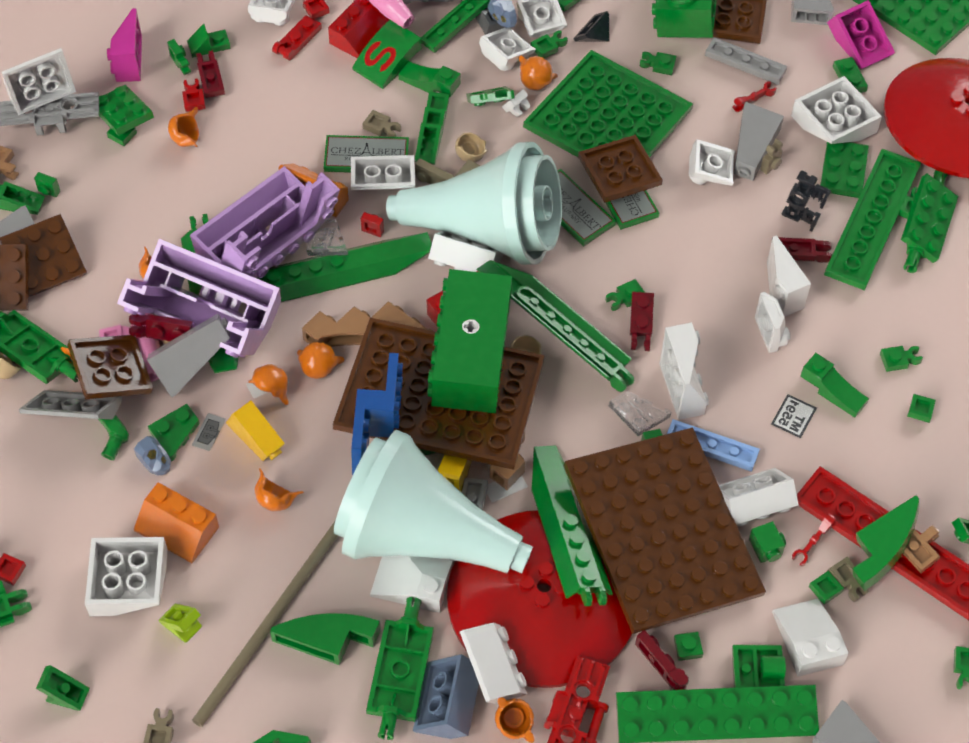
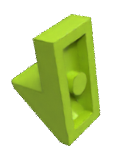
(181, 621)

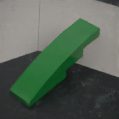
(432, 127)
(14, 197)

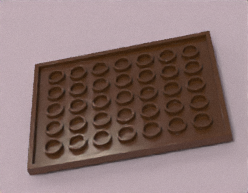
(448, 431)
(663, 530)

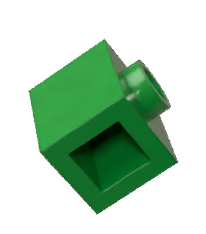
(767, 542)

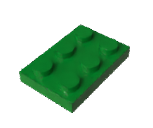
(123, 109)
(844, 168)

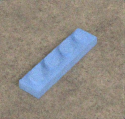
(721, 447)

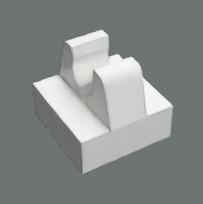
(513, 104)

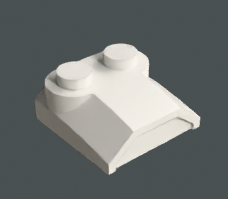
(270, 11)
(541, 16)
(504, 48)
(711, 163)
(771, 322)

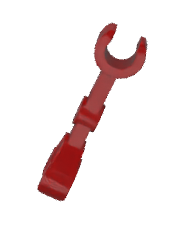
(754, 96)
(827, 523)

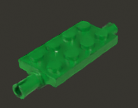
(928, 220)
(34, 348)
(400, 669)

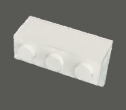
(382, 172)
(461, 252)
(759, 495)
(494, 662)

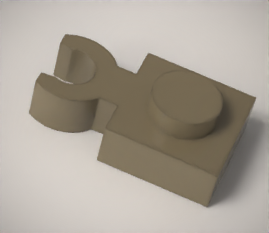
(379, 123)
(773, 157)
(844, 575)
(160, 731)

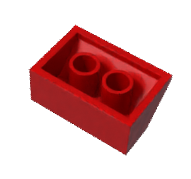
(356, 27)

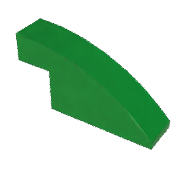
(885, 542)
(326, 634)

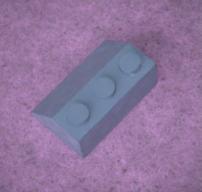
(447, 698)

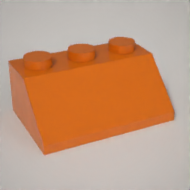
(305, 175)
(178, 519)

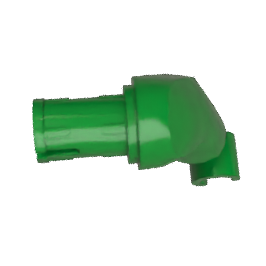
(117, 436)

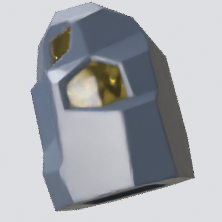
(503, 12)
(153, 456)

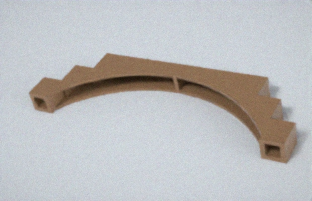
(350, 331)

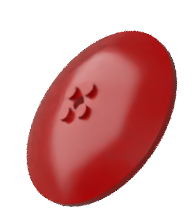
(930, 113)
(541, 626)

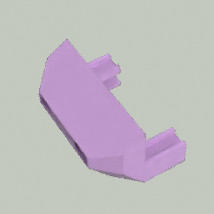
(239, 233)
(220, 294)

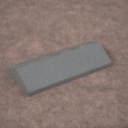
(71, 405)

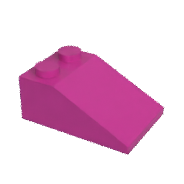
(861, 35)
(126, 50)

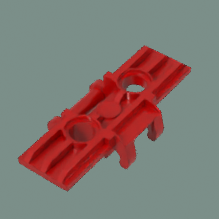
(570, 708)

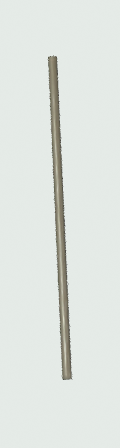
(264, 628)

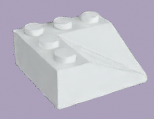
(836, 113)
(679, 372)
(125, 574)

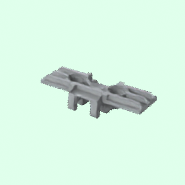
(52, 113)

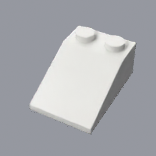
(786, 279)
(810, 637)

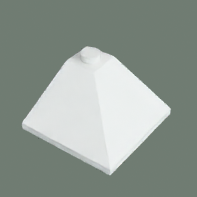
(38, 81)
(413, 577)

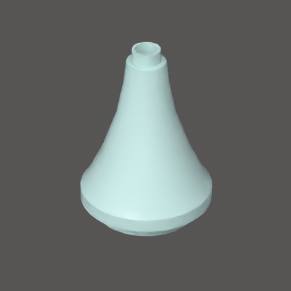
(501, 204)
(409, 509)

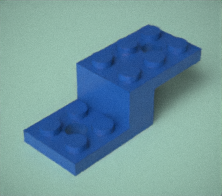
(377, 411)

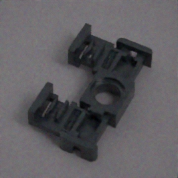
(805, 188)

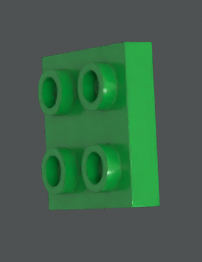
(758, 666)

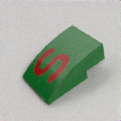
(387, 54)

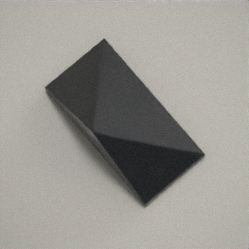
(595, 30)

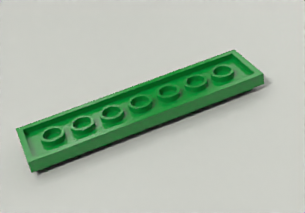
(872, 219)
(717, 714)

